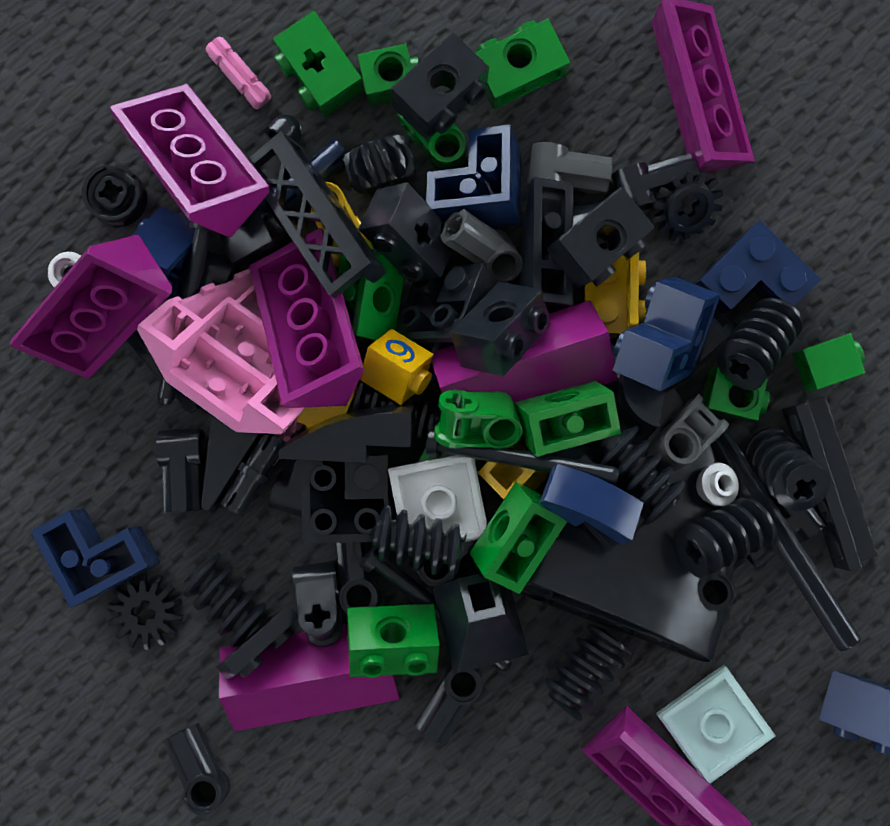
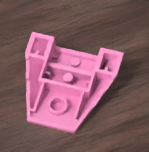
(220, 355)

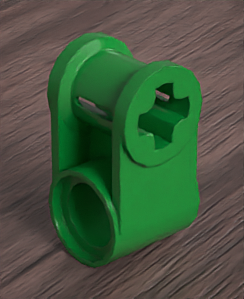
(452, 136)
(478, 418)

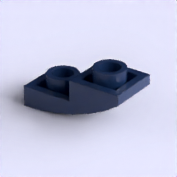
(588, 499)

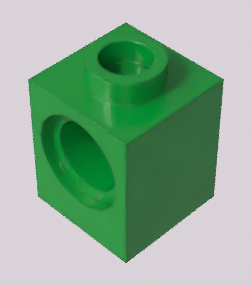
(375, 63)
(829, 362)
(718, 402)

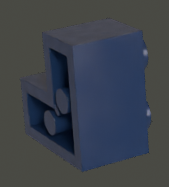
(487, 186)
(169, 242)
(758, 264)
(670, 338)
(84, 563)
(858, 709)

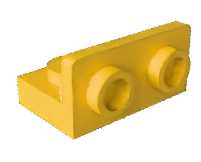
(618, 296)

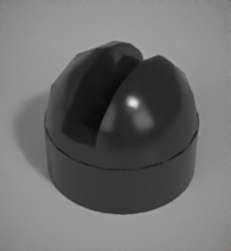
(287, 124)

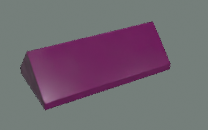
(701, 85)
(193, 158)
(95, 307)
(306, 330)
(566, 355)
(299, 684)
(658, 775)

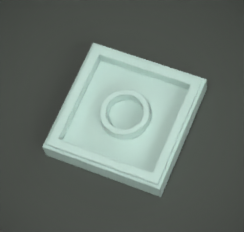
(715, 724)

